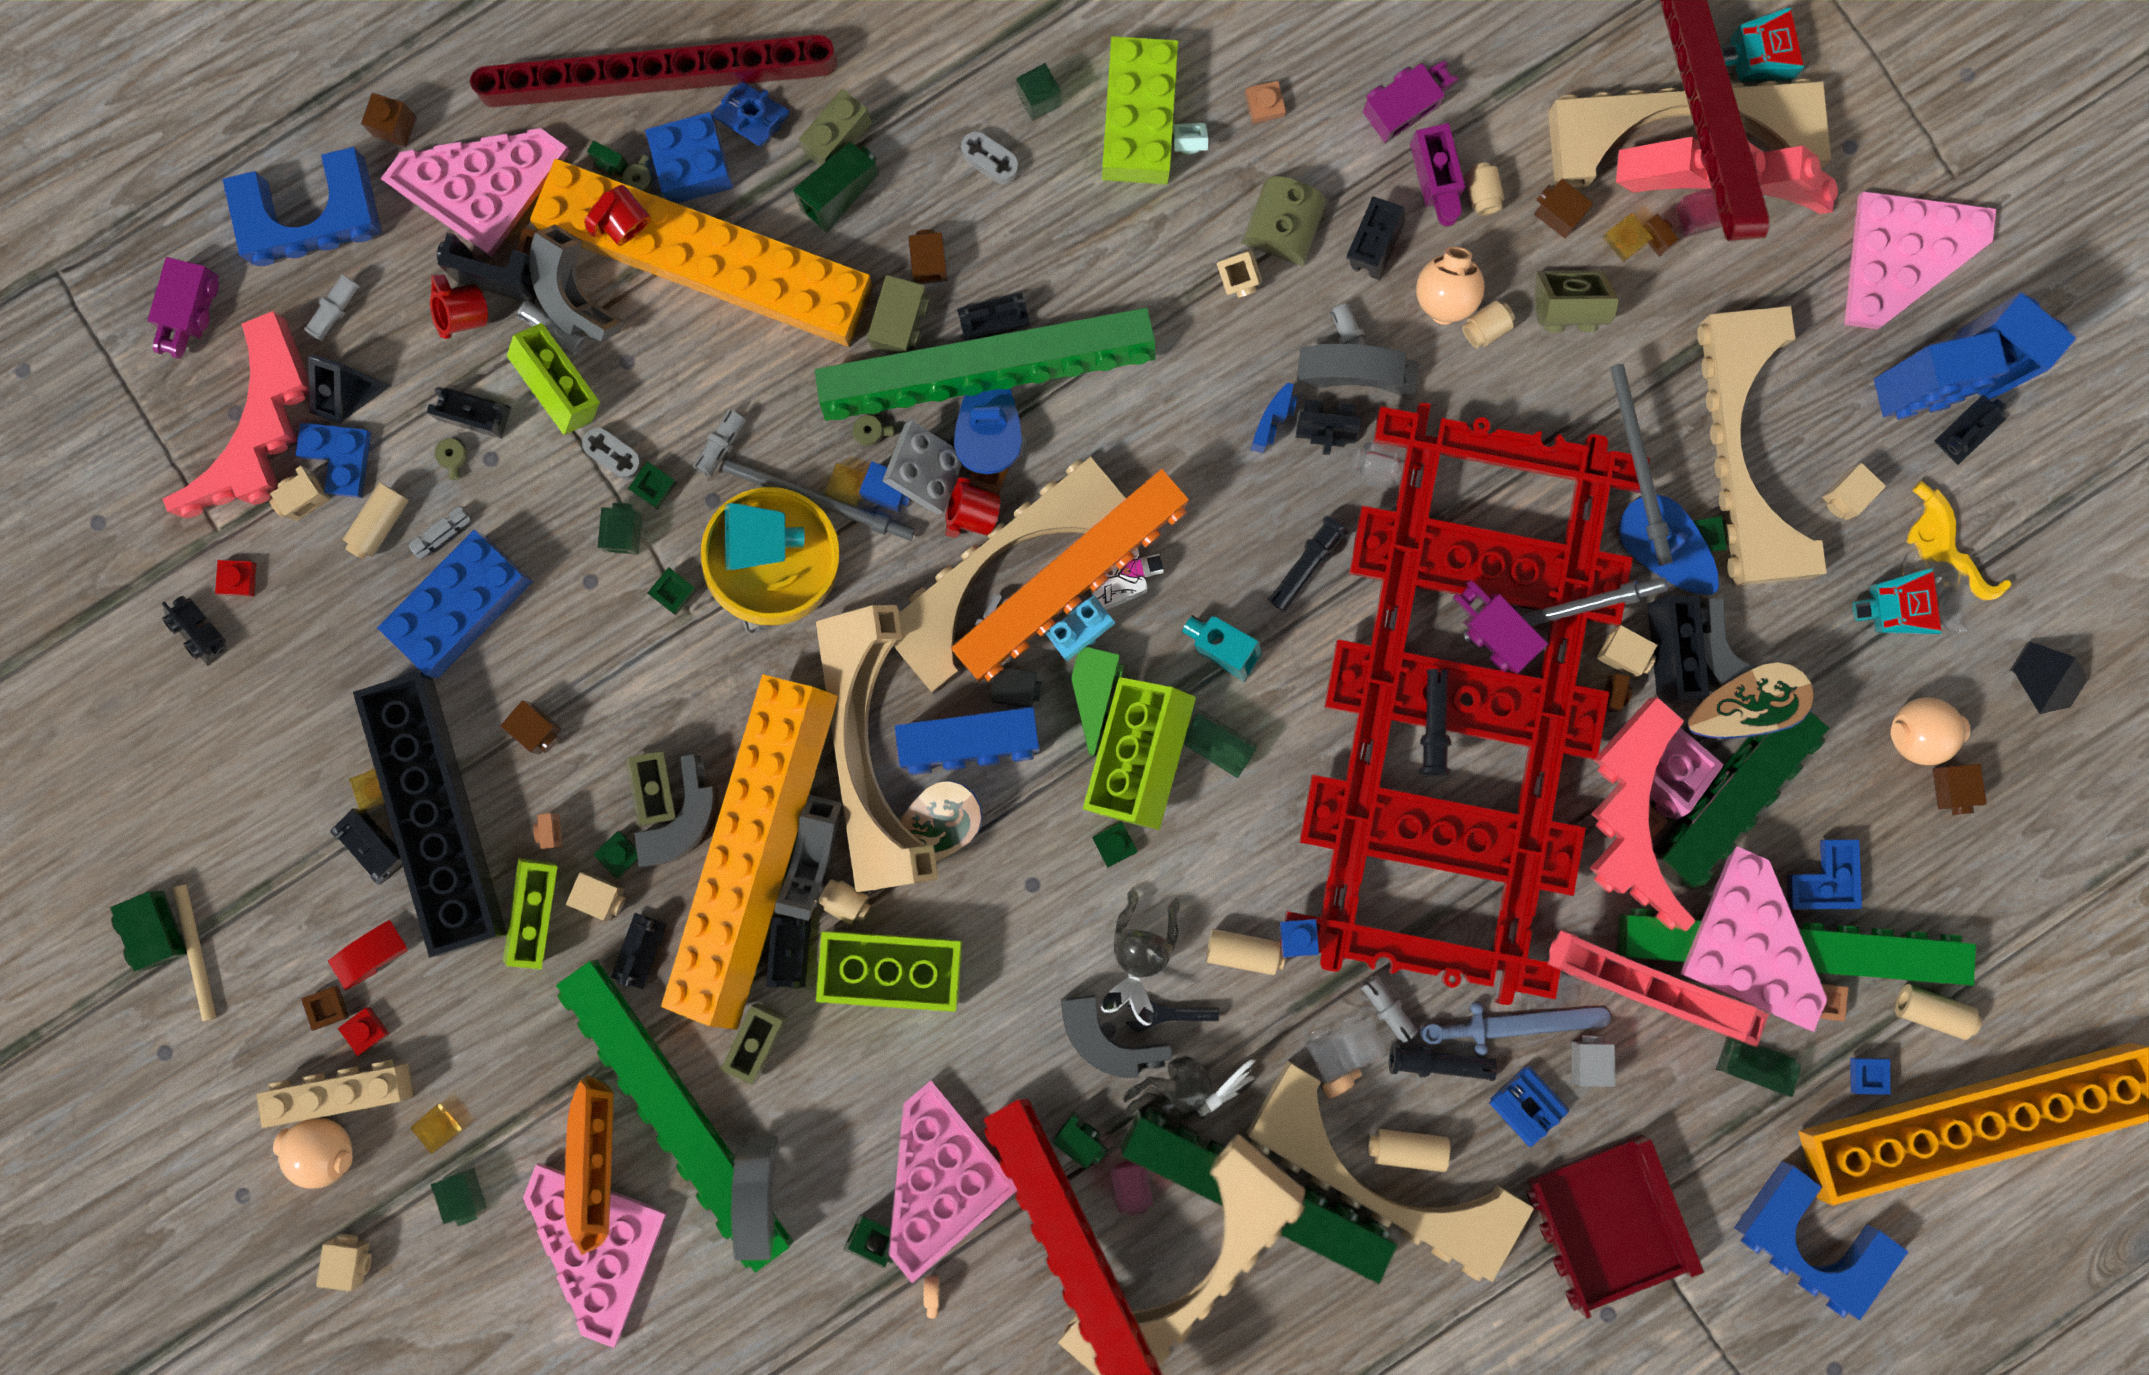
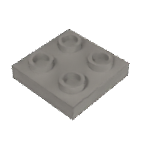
(923, 468)

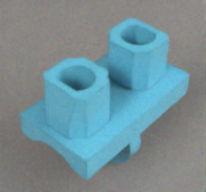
(1080, 628)

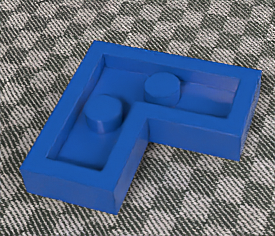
(344, 449)
(1836, 885)

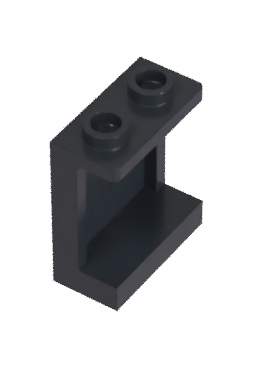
(512, 282)

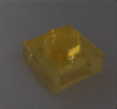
(1627, 237)
(845, 484)
(367, 790)
(435, 1128)

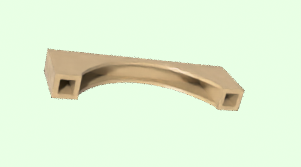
(1771, 112)
(1759, 541)
(932, 616)
(851, 657)
(1256, 1206)
(1472, 1232)

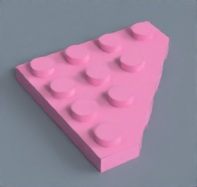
(478, 185)
(1906, 250)
(1753, 945)
(942, 1182)
(607, 1278)

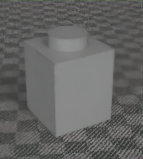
(1593, 1062)

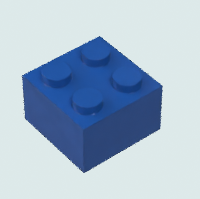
(689, 158)

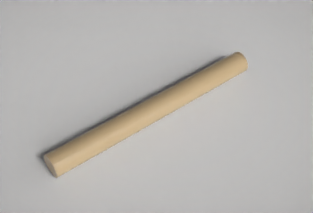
(194, 953)

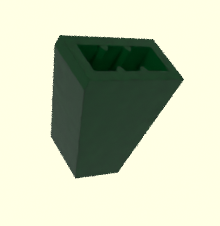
(836, 185)

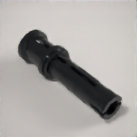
(1317, 551)
(1435, 741)
(1425, 1062)

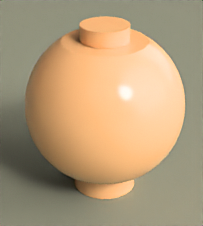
(1450, 286)
(1929, 731)
(314, 1152)

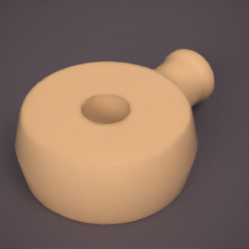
(1341, 1084)
(932, 1295)

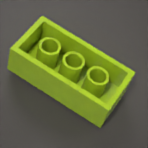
(1139, 110)
(1139, 752)
(889, 971)

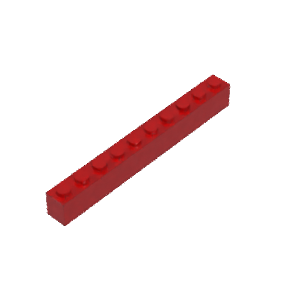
(1069, 1242)

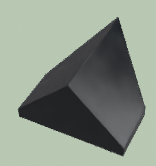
(338, 389)
(2049, 677)

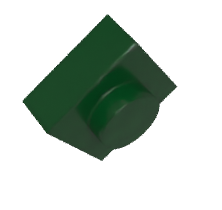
(607, 160)
(652, 485)
(1712, 532)
(672, 591)
(1114, 844)
(617, 854)

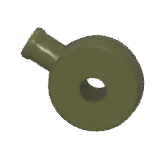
(640, 171)
(875, 435)
(452, 462)

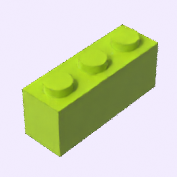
(553, 378)
(530, 913)

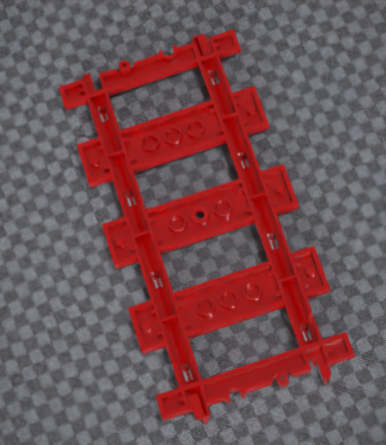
(1538, 713)

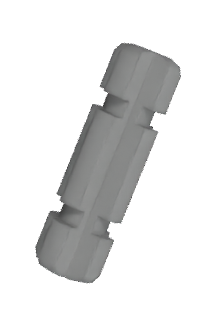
(439, 532)

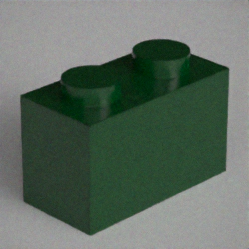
(147, 931)

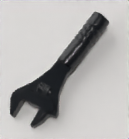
(1164, 1014)

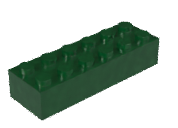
(1733, 800)

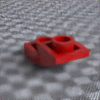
(366, 954)

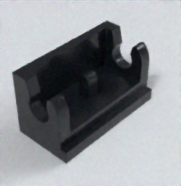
(1376, 236)
(470, 412)
(368, 844)
(788, 952)

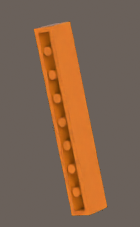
(1070, 576)

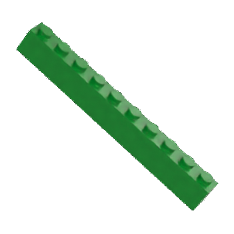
(985, 364)
(1830, 952)
(660, 1095)

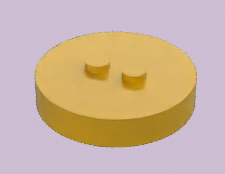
(778, 590)

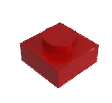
(235, 578)
(363, 1031)

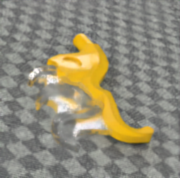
(1955, 574)

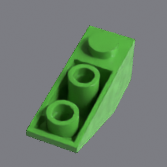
(1092, 685)

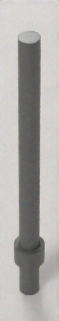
(879, 522)
(1657, 528)
(1628, 593)

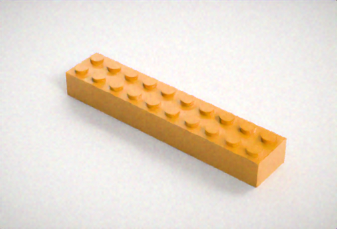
(713, 257)
(749, 852)
(1979, 1124)

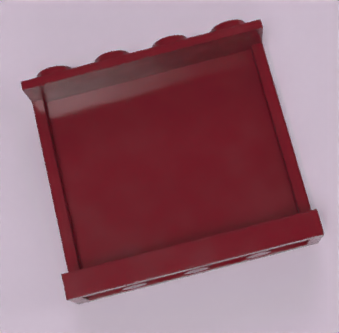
(1613, 1224)

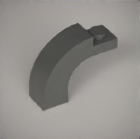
(557, 286)
(1358, 365)
(1720, 660)
(690, 826)
(811, 858)
(1098, 1050)
(752, 1198)

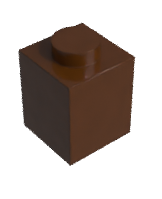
(388, 120)
(1562, 207)
(928, 257)
(531, 728)
(1959, 788)

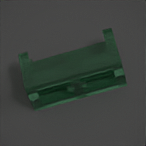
(1219, 743)
(1759, 1066)

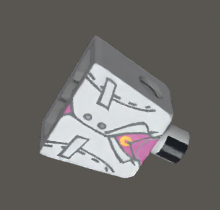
(1128, 581)

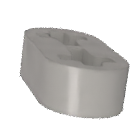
(993, 151)
(616, 447)

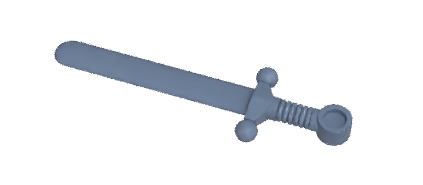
(1515, 1025)

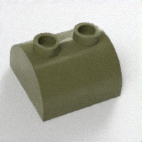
(1285, 219)
(1574, 299)

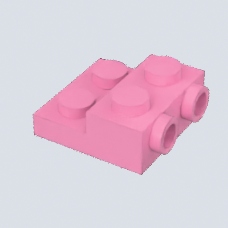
(1682, 775)

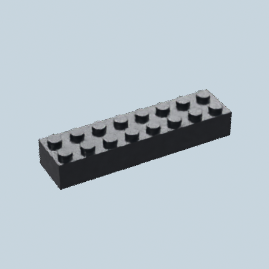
(430, 814)

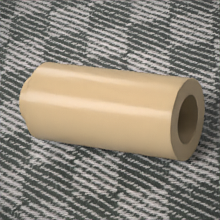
(374, 521)
(1244, 952)
(1937, 1012)
(1410, 1150)

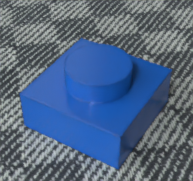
(1299, 938)
(1870, 1076)

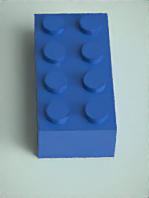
(2028, 338)
(1941, 375)
(455, 604)
(967, 739)

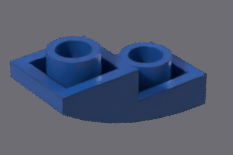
(1277, 411)

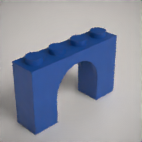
(347, 216)
(1849, 1282)

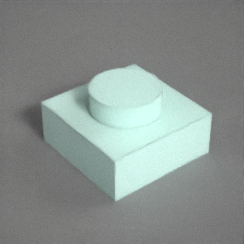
(1190, 137)

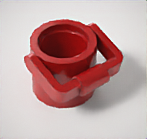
(617, 215)
(456, 307)
(971, 509)

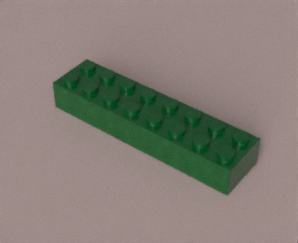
(1321, 1227)

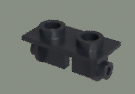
(993, 316)
(1971, 428)
(199, 641)
(638, 951)

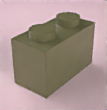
(836, 126)
(898, 316)
(650, 788)
(754, 1043)

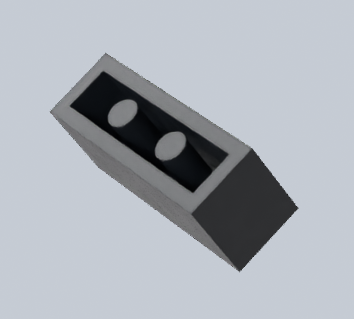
(1680, 649)

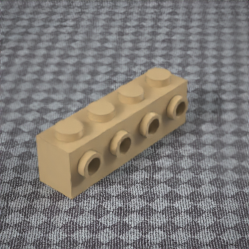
(334, 1095)

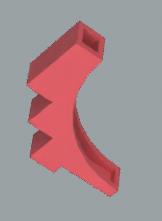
(1679, 163)
(264, 428)
(1630, 859)
(1657, 989)

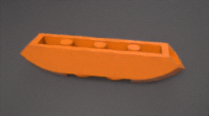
(589, 1164)

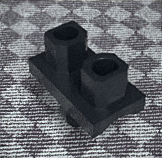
(1328, 428)

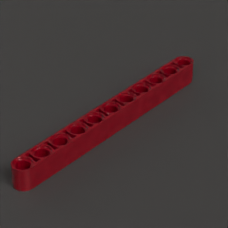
(640, 63)
(1716, 119)

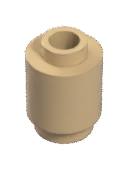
(1484, 189)
(1488, 324)
(844, 902)

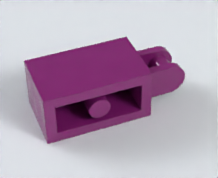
(1407, 99)
(1438, 171)
(181, 305)
(1499, 629)

